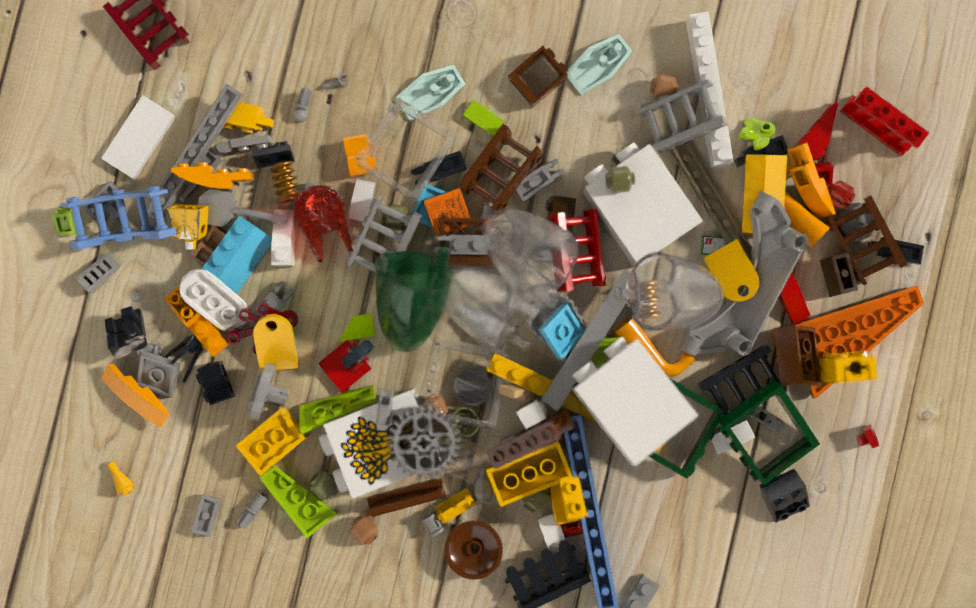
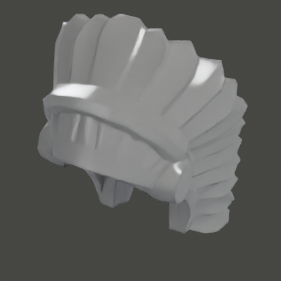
(546, 312)

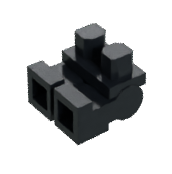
(126, 332)

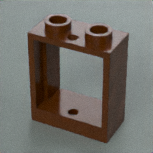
(549, 56)

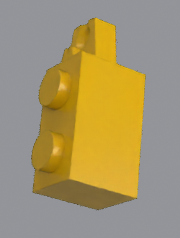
(248, 119)

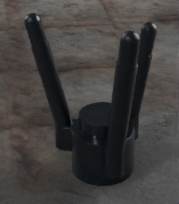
(191, 345)

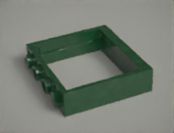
(705, 437)
(789, 456)

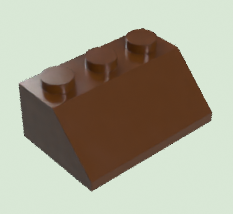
(797, 356)

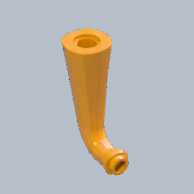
(802, 219)
(632, 331)

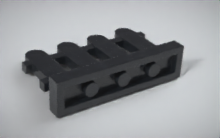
(561, 585)

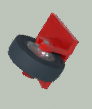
(347, 363)

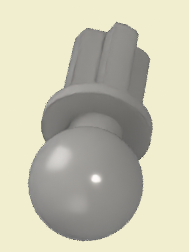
(300, 113)

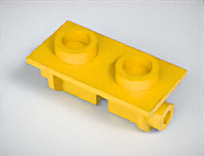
(455, 505)

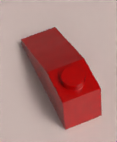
(819, 134)
(793, 301)

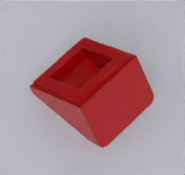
(825, 170)
(572, 529)

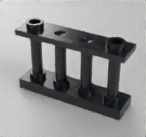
(742, 365)

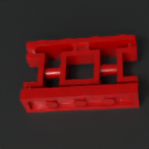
(884, 121)

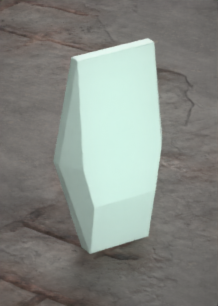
(598, 63)
(432, 89)

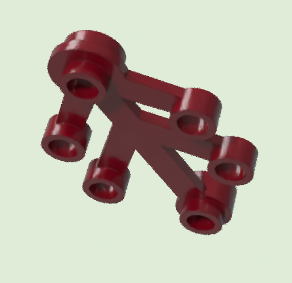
(254, 318)

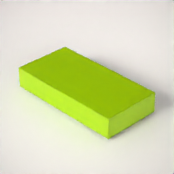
(483, 118)

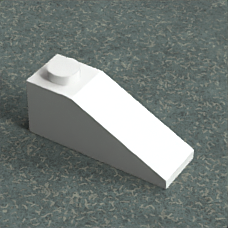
(283, 242)

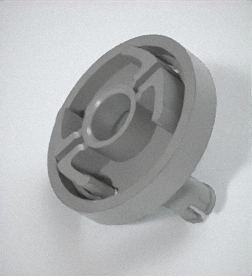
(265, 392)

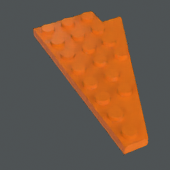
(861, 325)

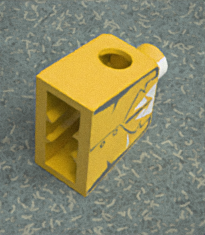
(189, 222)

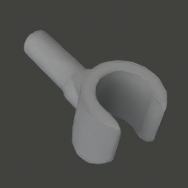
(337, 82)

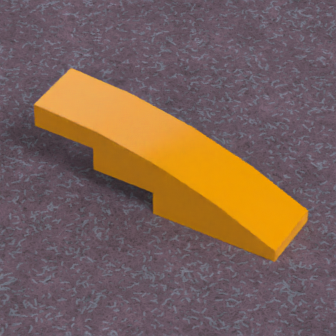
(139, 399)

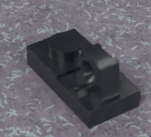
(270, 156)

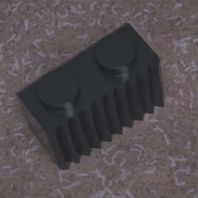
(215, 383)

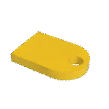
(733, 270)
(275, 344)

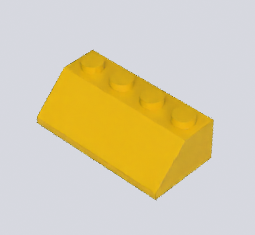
(763, 174)
(529, 474)

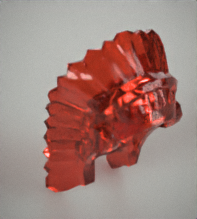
(318, 213)

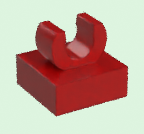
(868, 437)

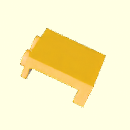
(567, 501)

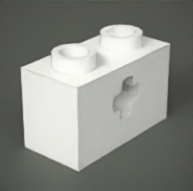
(531, 413)

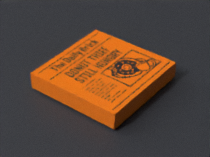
(447, 206)

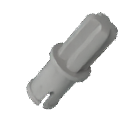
(252, 510)

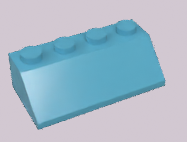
(238, 254)

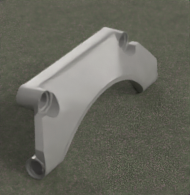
(774, 257)

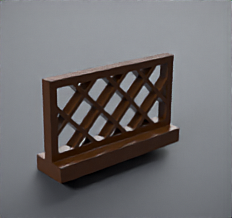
(464, 259)
(405, 497)

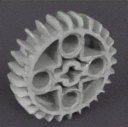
(433, 441)

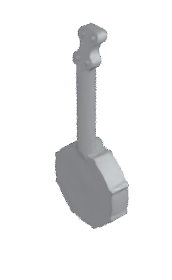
(224, 209)

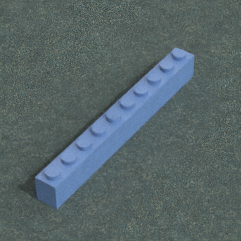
(592, 524)

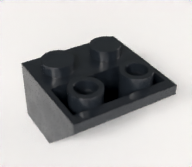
(785, 495)

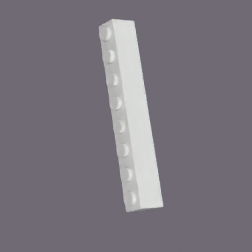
(706, 67)

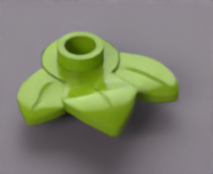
(755, 131)

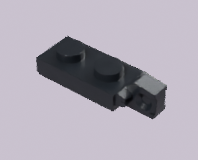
(776, 146)
(911, 252)

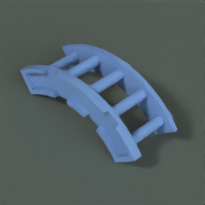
(126, 233)

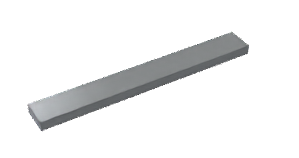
(198, 145)
(586, 345)

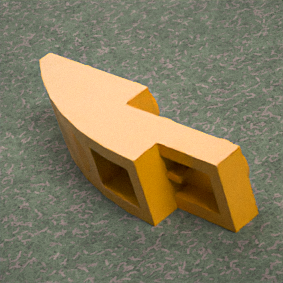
(205, 176)
(809, 185)
(201, 327)

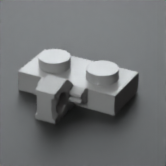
(109, 207)

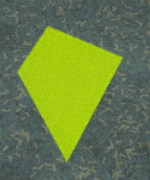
(359, 327)

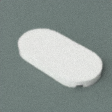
(212, 299)

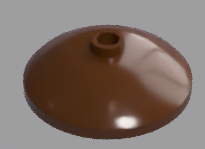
(469, 562)

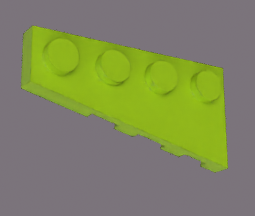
(331, 408)
(301, 505)

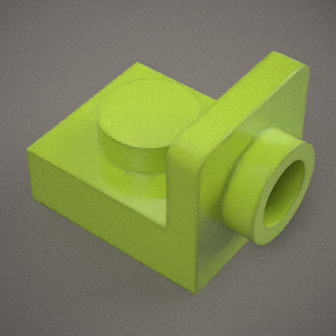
(63, 221)

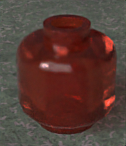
(841, 194)

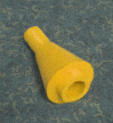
(122, 482)

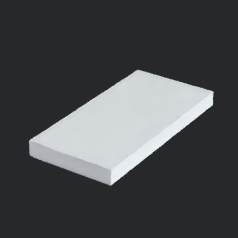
(138, 137)

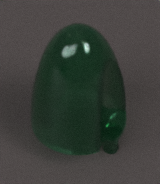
(411, 295)

